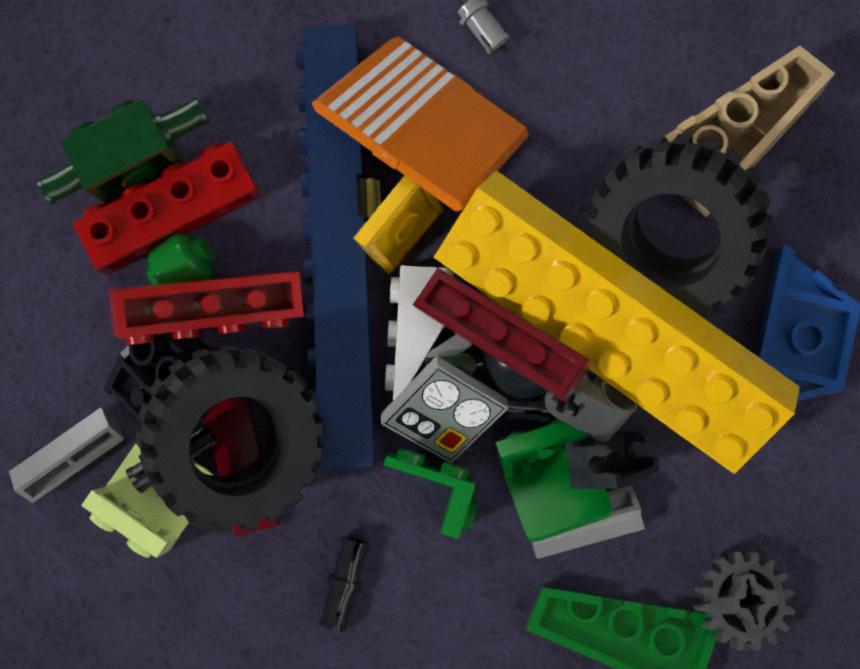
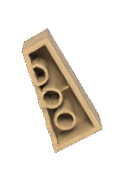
(759, 110)

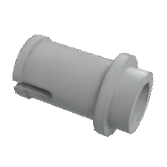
(483, 24)

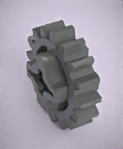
(750, 617)

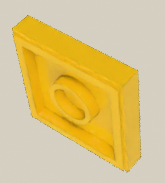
(398, 224)

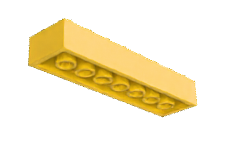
(620, 321)

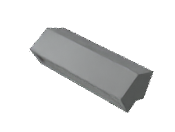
(65, 449)
(624, 520)

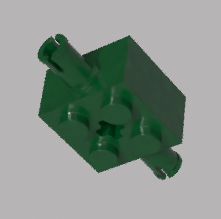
(121, 150)

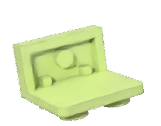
(136, 515)

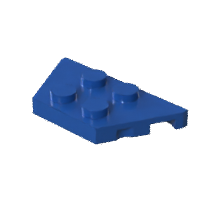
(807, 327)

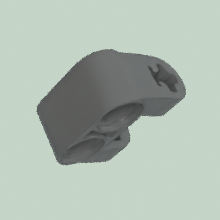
(594, 409)

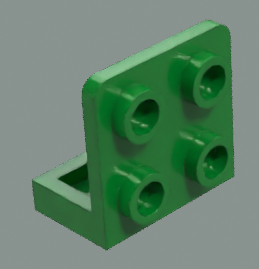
(541, 485)
(460, 507)

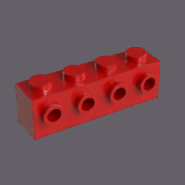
(173, 204)
(205, 303)

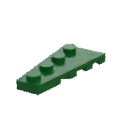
(622, 631)

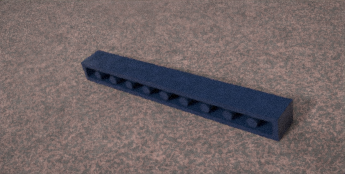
(337, 262)

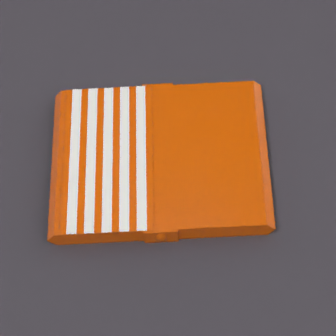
(422, 121)

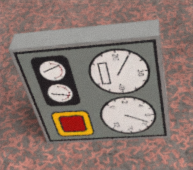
(444, 410)

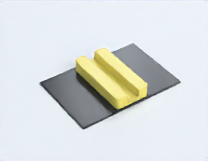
(368, 195)

